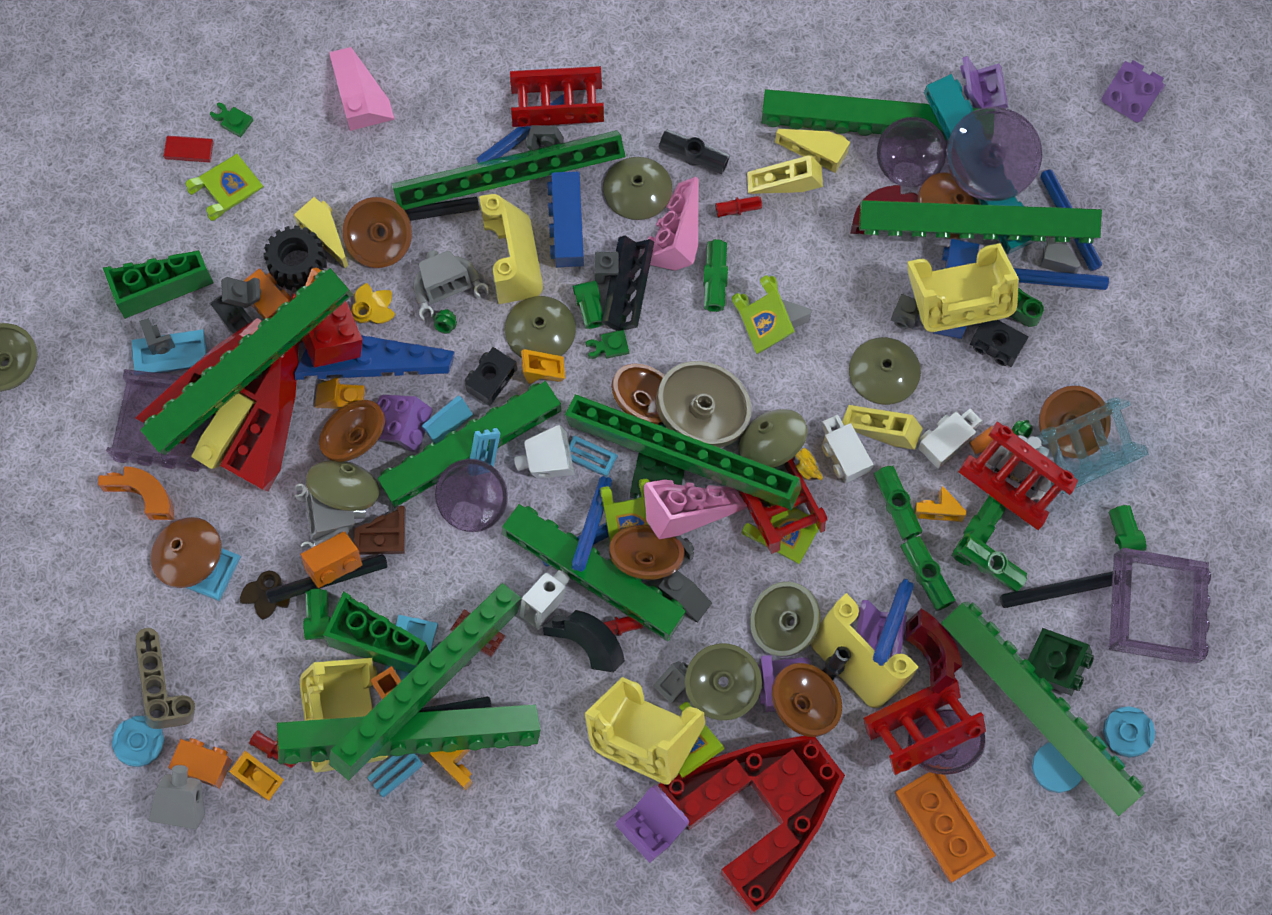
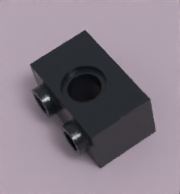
(1012, 341)
(489, 389)

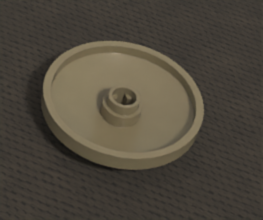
(704, 403)

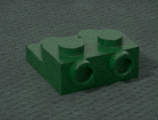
(653, 470)
(1061, 660)

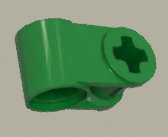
(1027, 303)

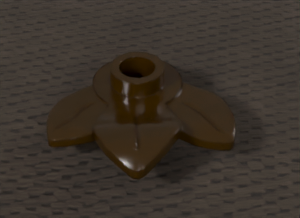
(255, 594)

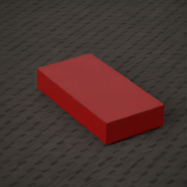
(188, 149)

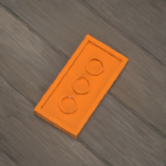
(945, 825)

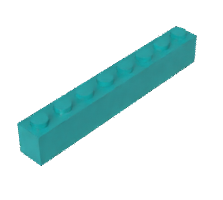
(949, 108)

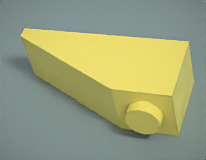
(823, 146)
(786, 177)
(318, 219)
(885, 426)
(222, 431)

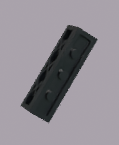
(623, 285)

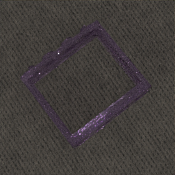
(1121, 600)

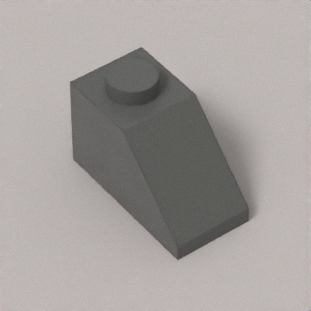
(687, 593)

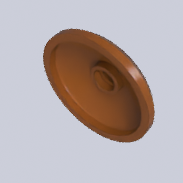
(943, 189)
(363, 236)
(636, 389)
(1070, 404)
(352, 431)
(643, 555)
(193, 559)
(814, 693)

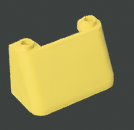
(520, 274)
(965, 292)
(864, 676)
(337, 691)
(641, 733)

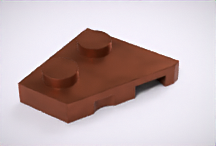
(383, 534)

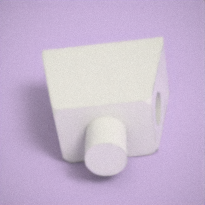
(547, 455)
(543, 598)

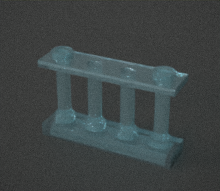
(1108, 460)

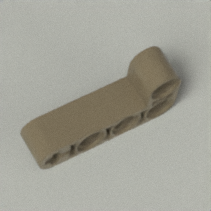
(156, 678)

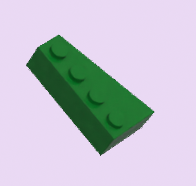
(156, 281)
(371, 635)

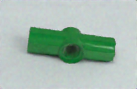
(715, 275)
(903, 516)
(982, 525)
(981, 555)
(934, 587)

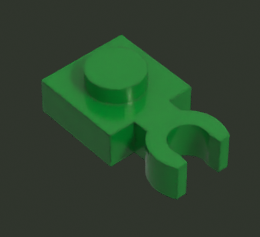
(234, 120)
(612, 344)

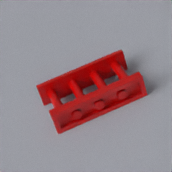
(552, 81)
(1009, 496)
(763, 515)
(913, 707)

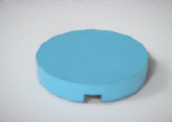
(1121, 732)
(137, 742)
(1053, 770)

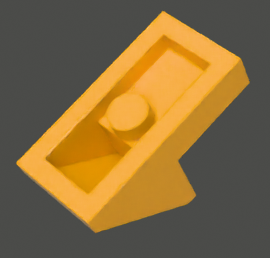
(542, 366)
(336, 395)
(946, 510)
(448, 762)
(256, 775)

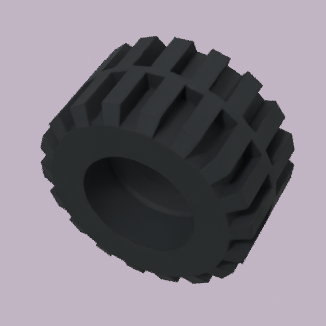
(290, 241)

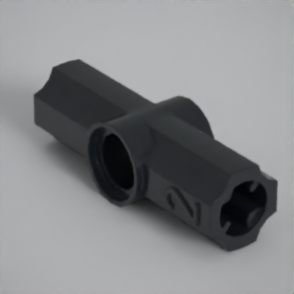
(706, 156)

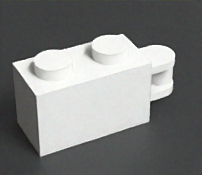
(949, 437)
(845, 450)

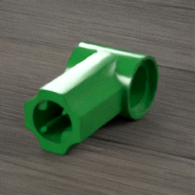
(589, 302)
(1126, 529)
(316, 614)

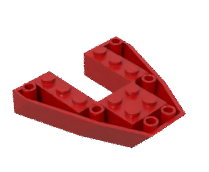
(262, 440)
(794, 782)

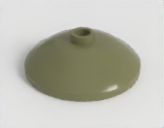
(634, 199)
(551, 338)
(21, 352)
(880, 383)
(773, 437)
(342, 485)
(773, 614)
(704, 675)

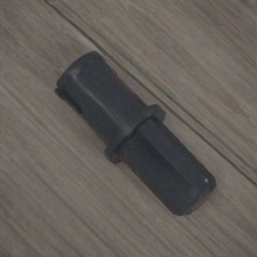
(836, 663)

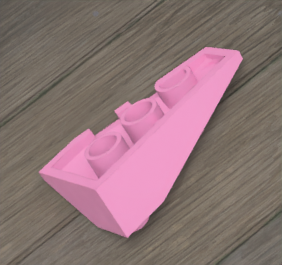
(360, 93)
(678, 232)
(682, 508)

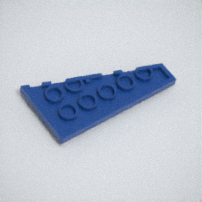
(382, 357)

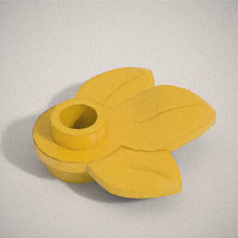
(375, 303)
(807, 465)

